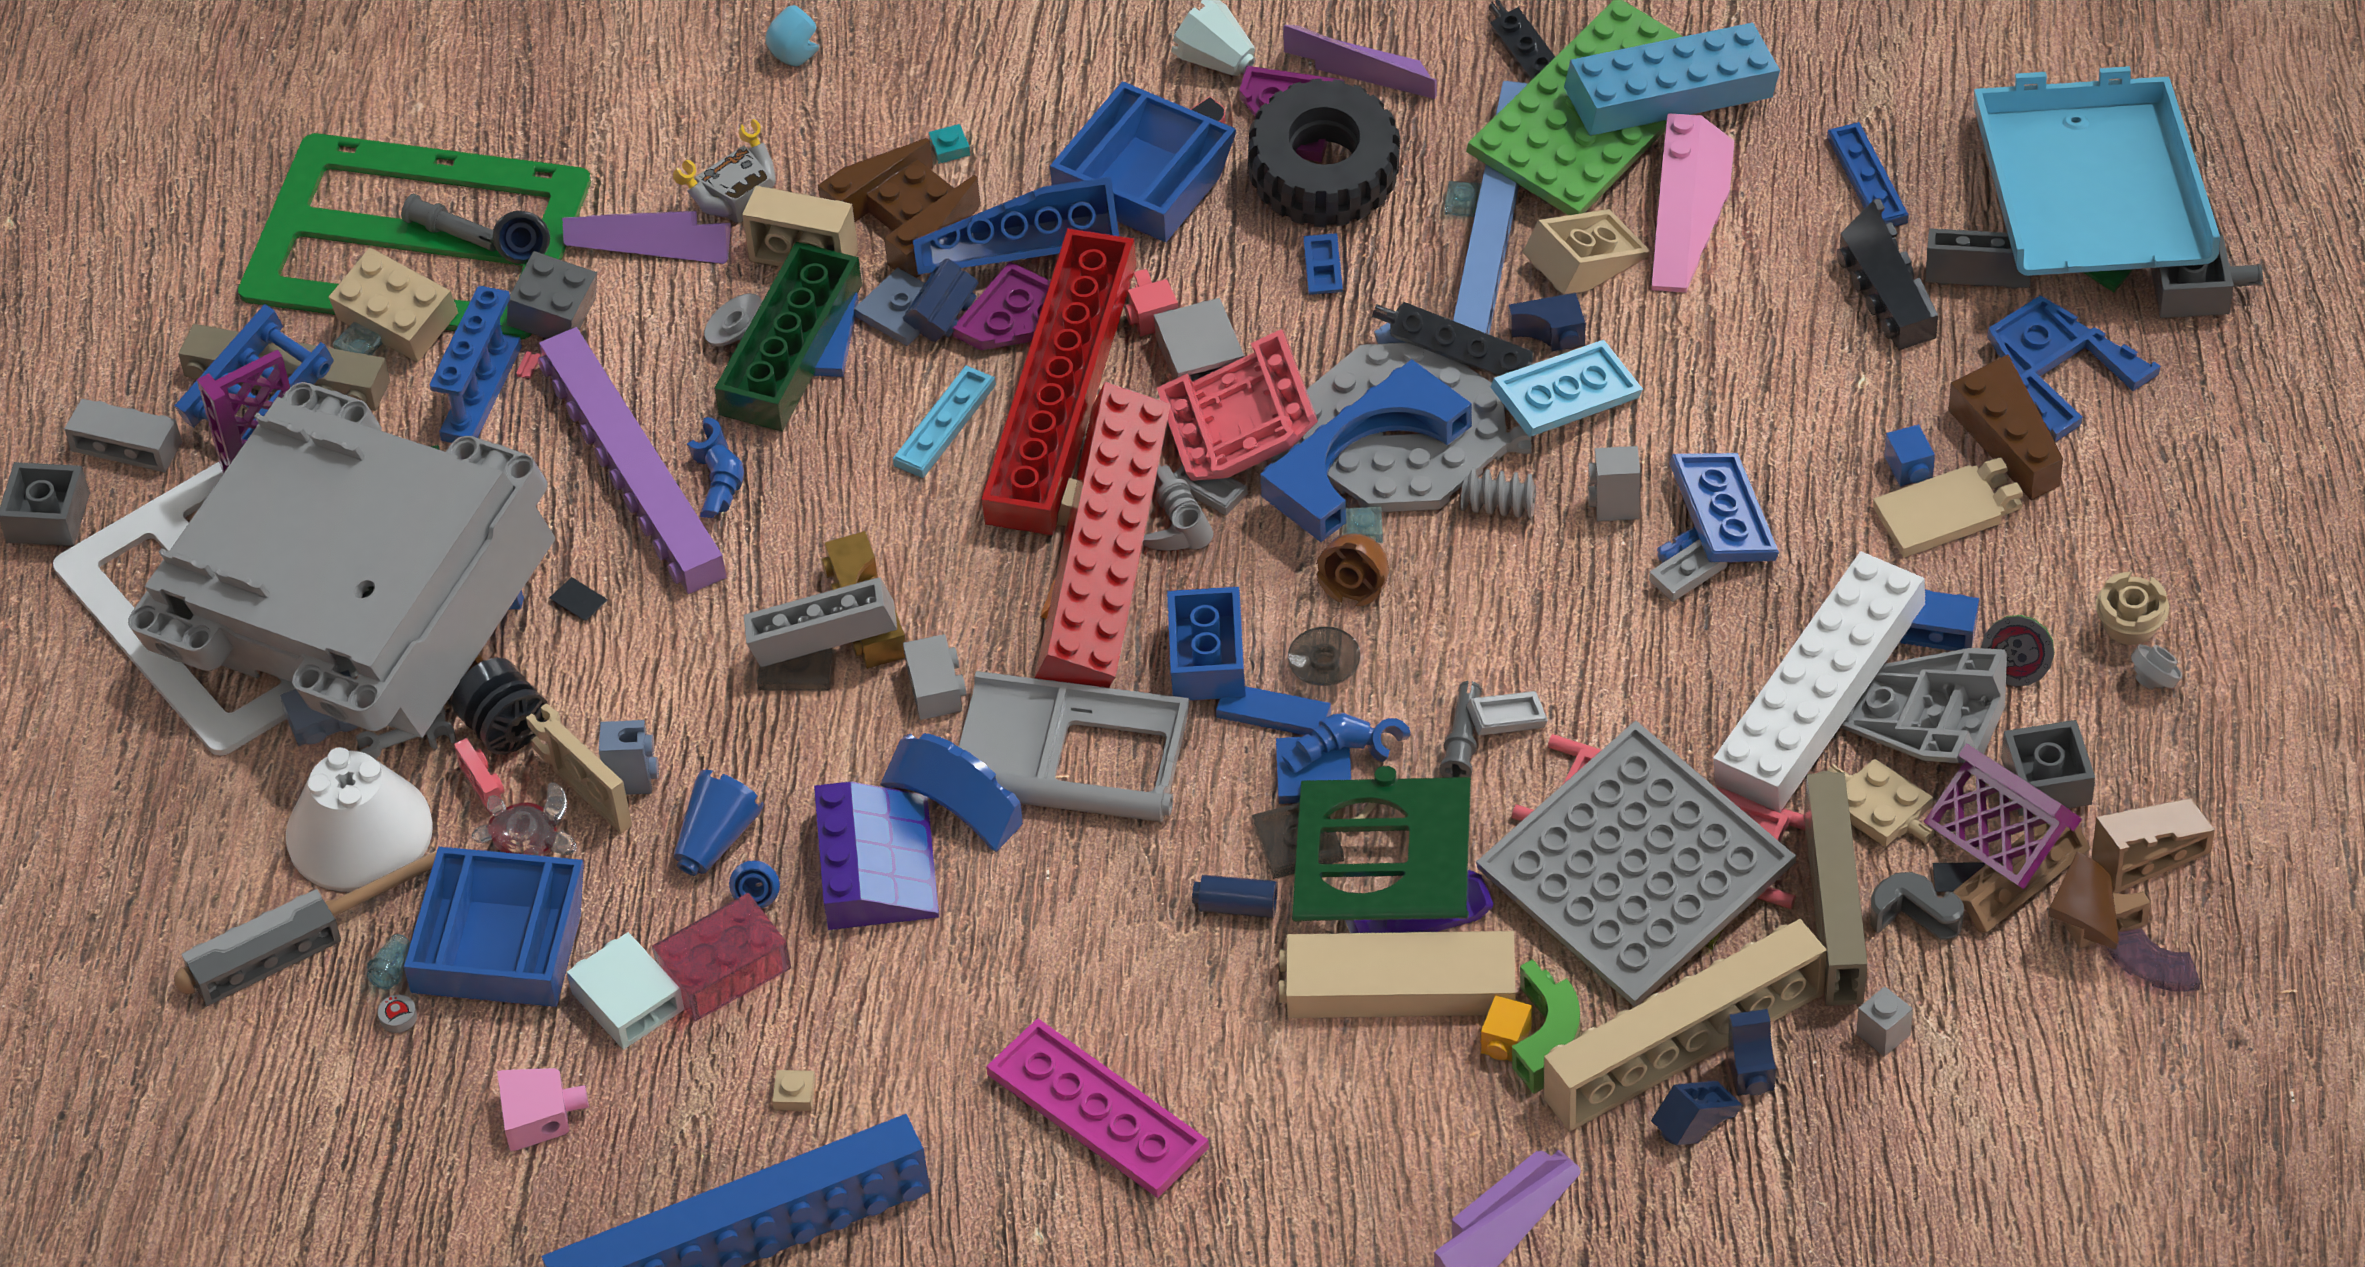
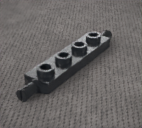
(1520, 40)
(1453, 340)

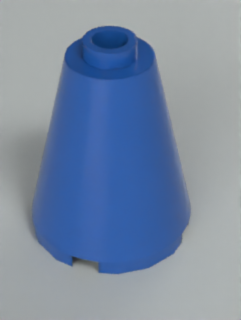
(713, 821)

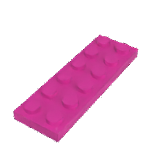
(1097, 1107)

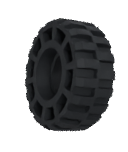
(1318, 191)

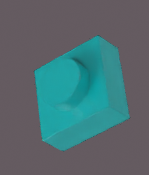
(949, 143)

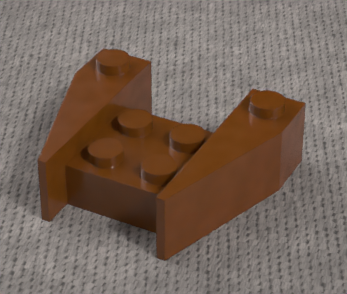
(904, 197)

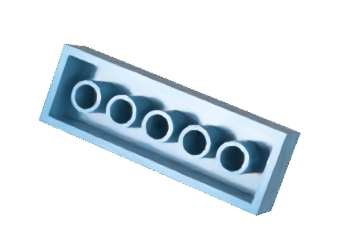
(1671, 78)

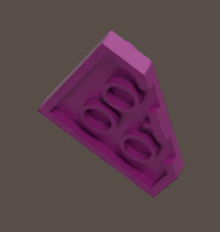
(1262, 83)
(1005, 310)

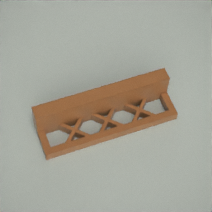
(1992, 896)

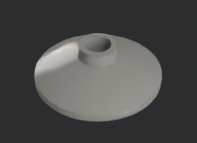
(732, 320)

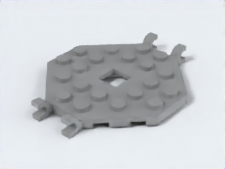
(1411, 468)

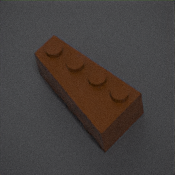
(2008, 425)

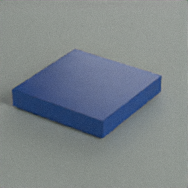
(1330, 766)

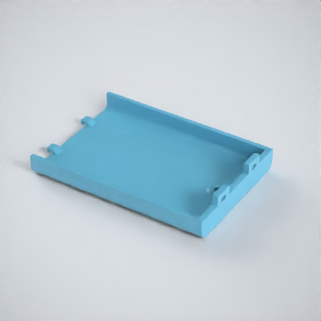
(2097, 190)

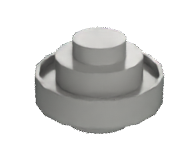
(2155, 667)

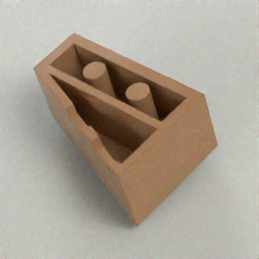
(2150, 841)

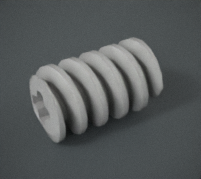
(1498, 492)

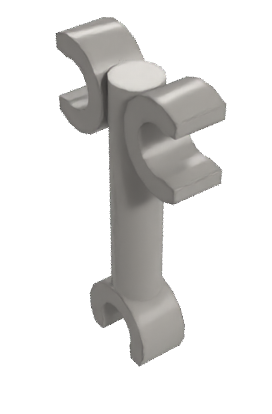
(396, 736)

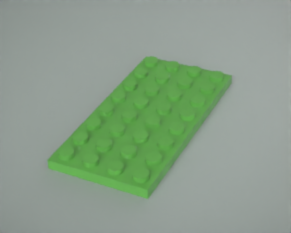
(1542, 138)

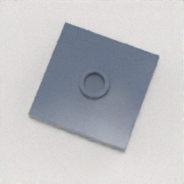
(889, 303)

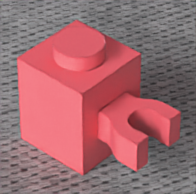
(1147, 300)

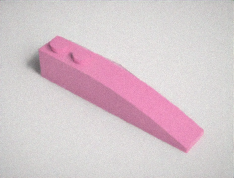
(1690, 198)

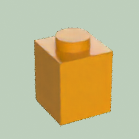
(1505, 1026)

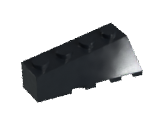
(1887, 278)

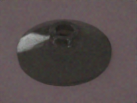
(1324, 656)

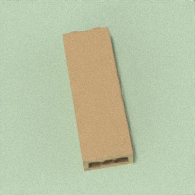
(1396, 973)

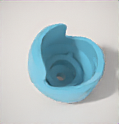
(790, 36)

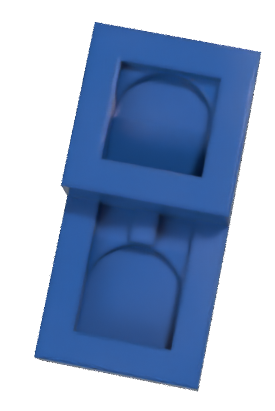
(1323, 264)

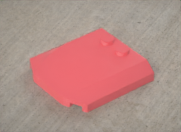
(1239, 411)

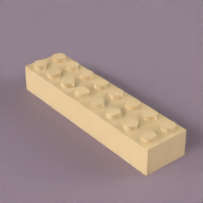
(1681, 1024)

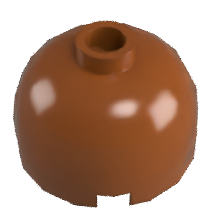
(1353, 568)

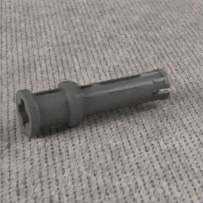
(438, 219)
(1460, 743)

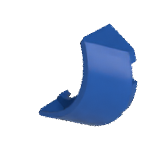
(958, 783)

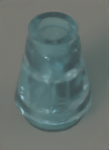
(389, 962)

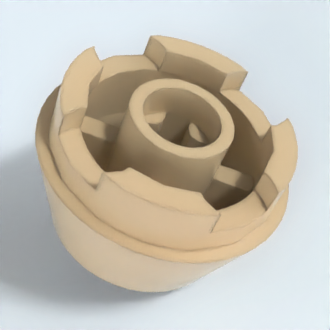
(2132, 608)

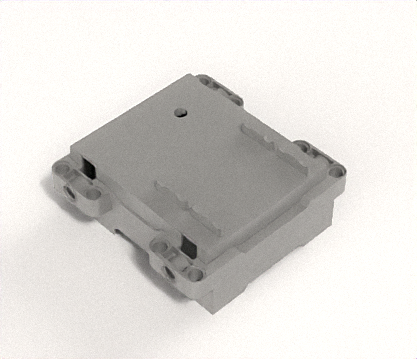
(317, 517)

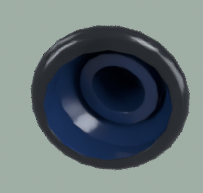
(519, 235)

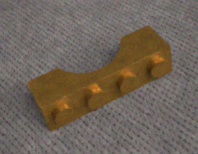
(851, 562)

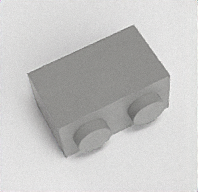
(1615, 483)
(933, 676)

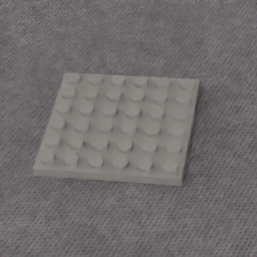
(1636, 863)

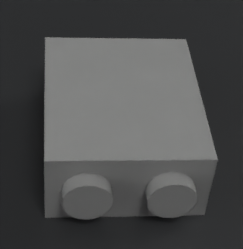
(1196, 339)

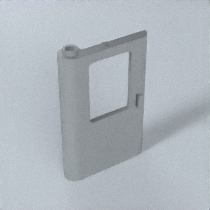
(1021, 729)

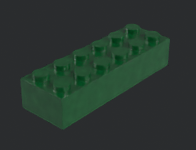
(788, 336)

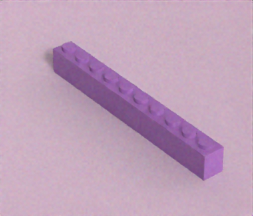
(631, 461)

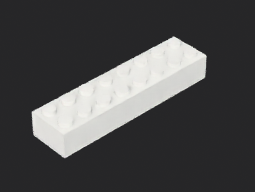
(1819, 682)

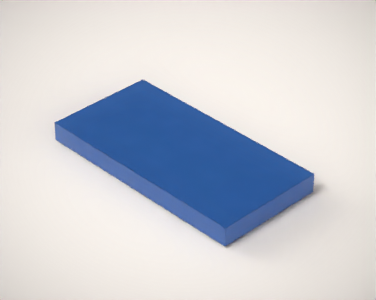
(1723, 507)

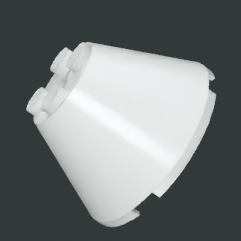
(356, 822)

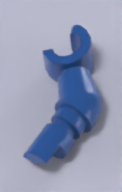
(725, 468)
(1344, 731)

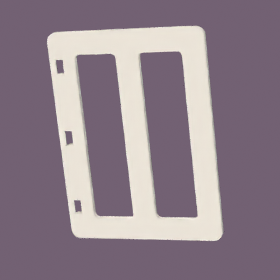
(165, 521)

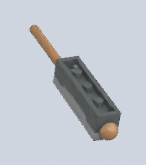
(277, 938)

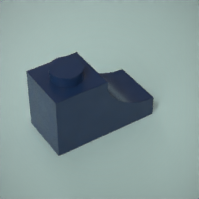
(1551, 320)
(1751, 1052)
(1693, 1111)

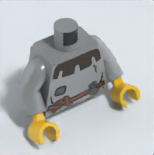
(728, 184)

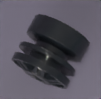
(495, 704)

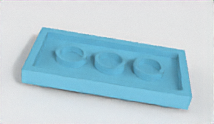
(1566, 388)

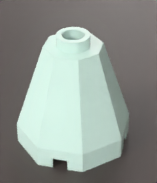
(1214, 39)

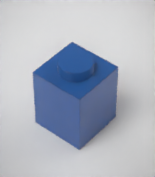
(1909, 455)

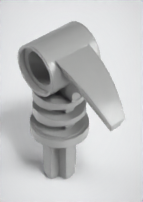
(1189, 524)

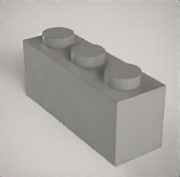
(123, 435)

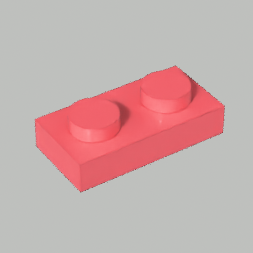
(475, 767)

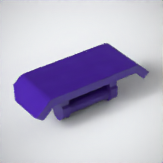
(1478, 904)

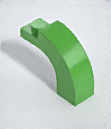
(1562, 1025)

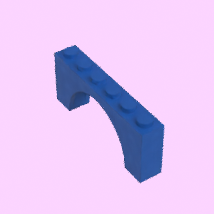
(1403, 401)

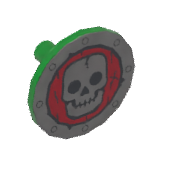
(2026, 645)

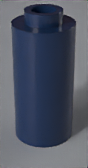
(1236, 896)

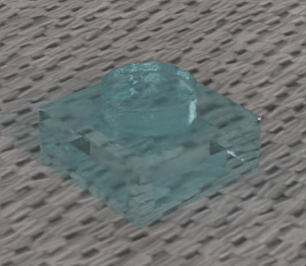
(1462, 198)
(358, 340)
(1365, 521)

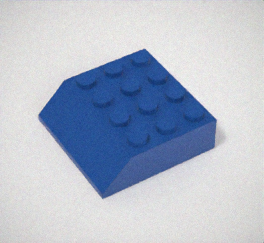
(1156, 156)
(496, 927)

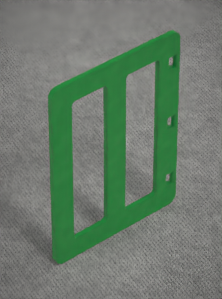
(317, 153)

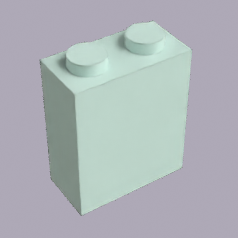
(625, 990)

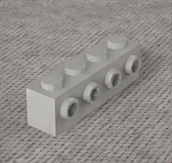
(820, 622)

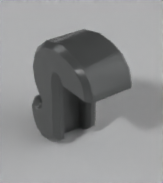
(1917, 899)

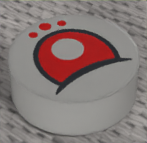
(397, 1013)

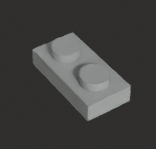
(1684, 571)

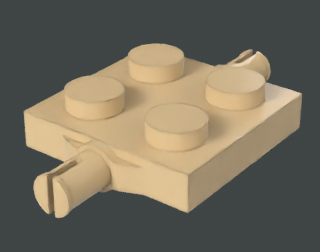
(1886, 804)

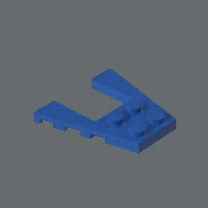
(2046, 335)

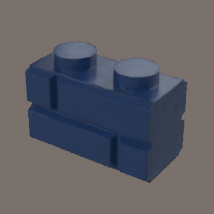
(941, 300)

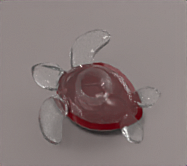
(527, 826)

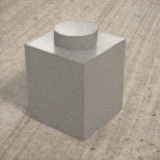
(1884, 1021)

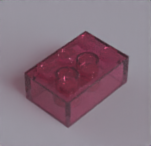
(723, 956)

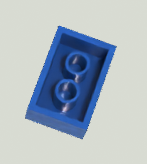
(1206, 643)

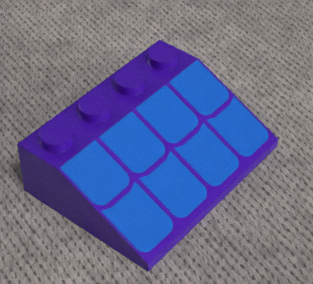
(874, 855)

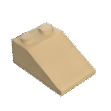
(1583, 249)

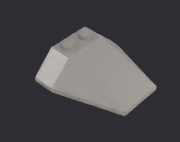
(1934, 704)

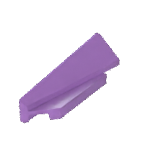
(1359, 62)
(651, 234)
(1507, 1212)

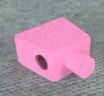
(536, 1105)

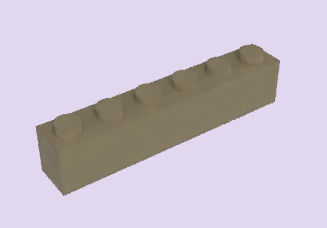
(350, 373)

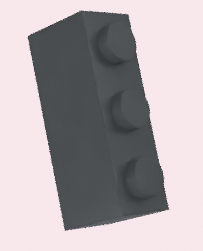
(1972, 259)

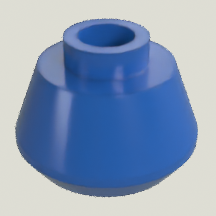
(757, 880)

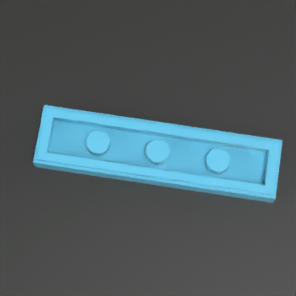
(944, 421)

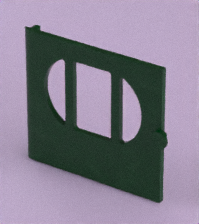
(1438, 849)

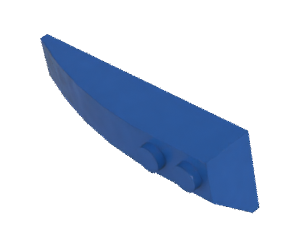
(1022, 226)

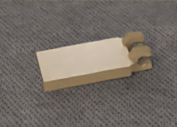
(1947, 506)
(580, 768)

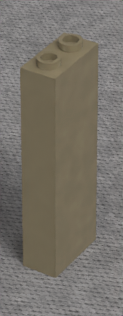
(1835, 887)

